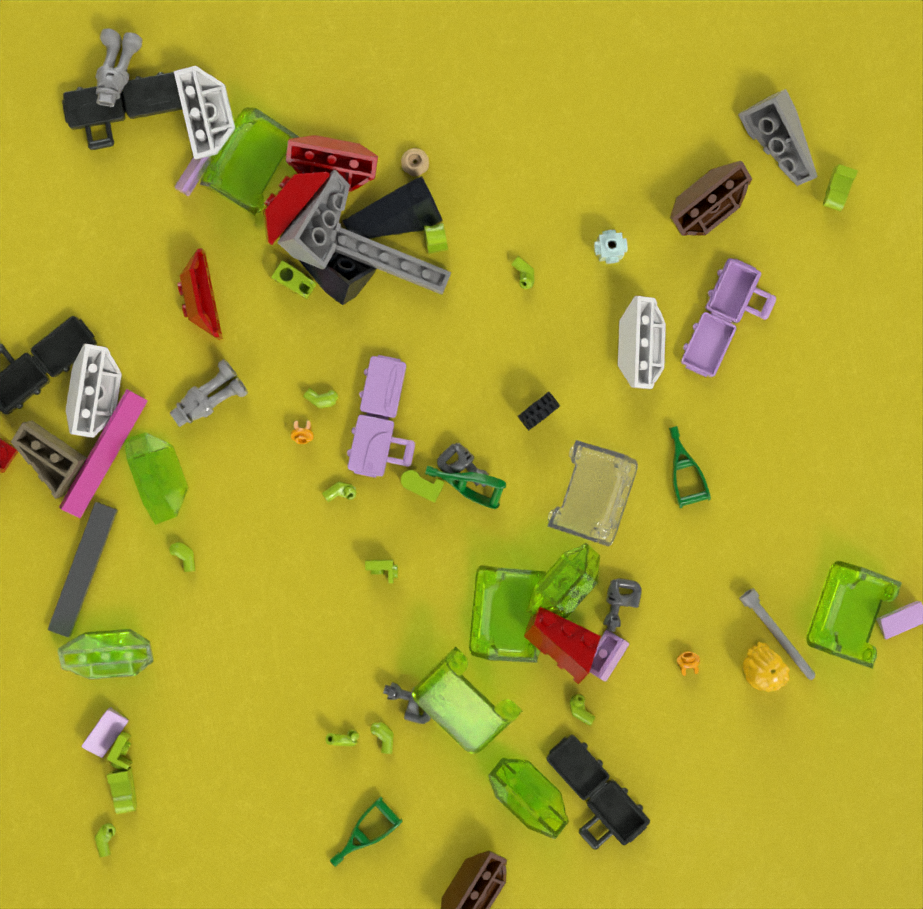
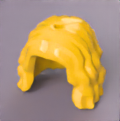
(758, 668)

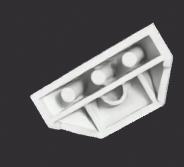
(204, 110)
(642, 343)
(92, 391)

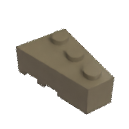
(49, 456)

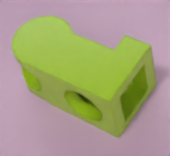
(839, 187)
(435, 238)
(293, 280)
(412, 481)
(122, 790)

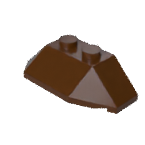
(711, 199)
(476, 882)

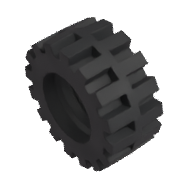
(538, 411)

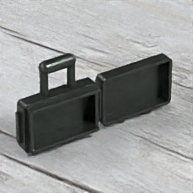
(138, 99)
(51, 356)
(606, 800)

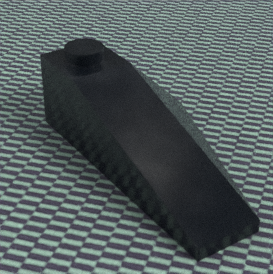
(398, 212)
(342, 277)

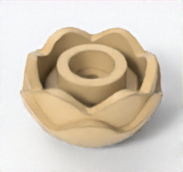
(418, 168)

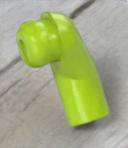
(526, 273)
(323, 400)
(340, 489)
(184, 553)
(578, 709)
(383, 732)
(342, 740)
(102, 839)

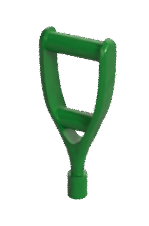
(684, 463)
(463, 478)
(361, 837)

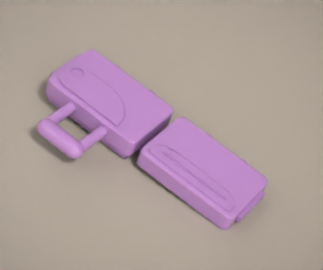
(727, 305)
(375, 431)

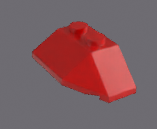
(326, 154)
(289, 201)
(199, 295)

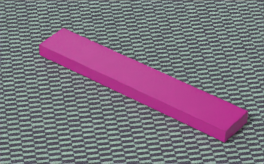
(103, 453)

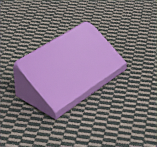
(192, 175)
(901, 619)
(608, 655)
(105, 732)

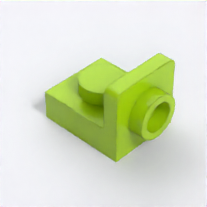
(379, 566)
(120, 747)

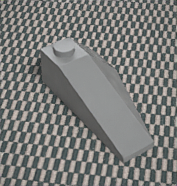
(779, 131)
(314, 228)

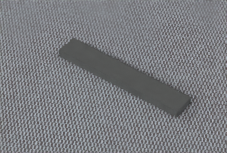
(82, 569)

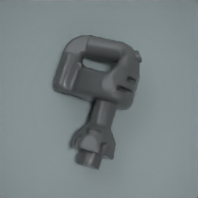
(464, 461)
(616, 600)
(412, 712)

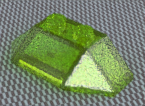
(156, 476)
(566, 582)
(106, 654)
(529, 796)

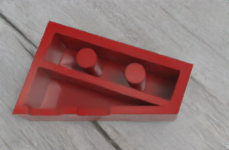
(564, 641)

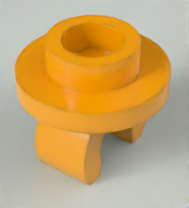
(302, 435)
(688, 660)

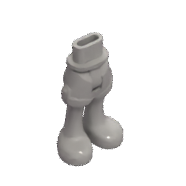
(110, 79)
(198, 404)

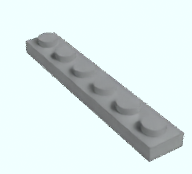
(391, 261)

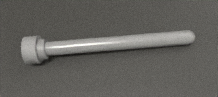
(751, 600)

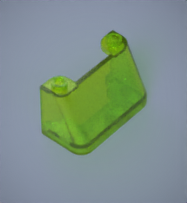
(248, 160)
(849, 612)
(501, 614)
(460, 705)

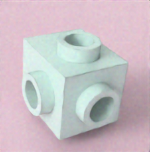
(607, 254)

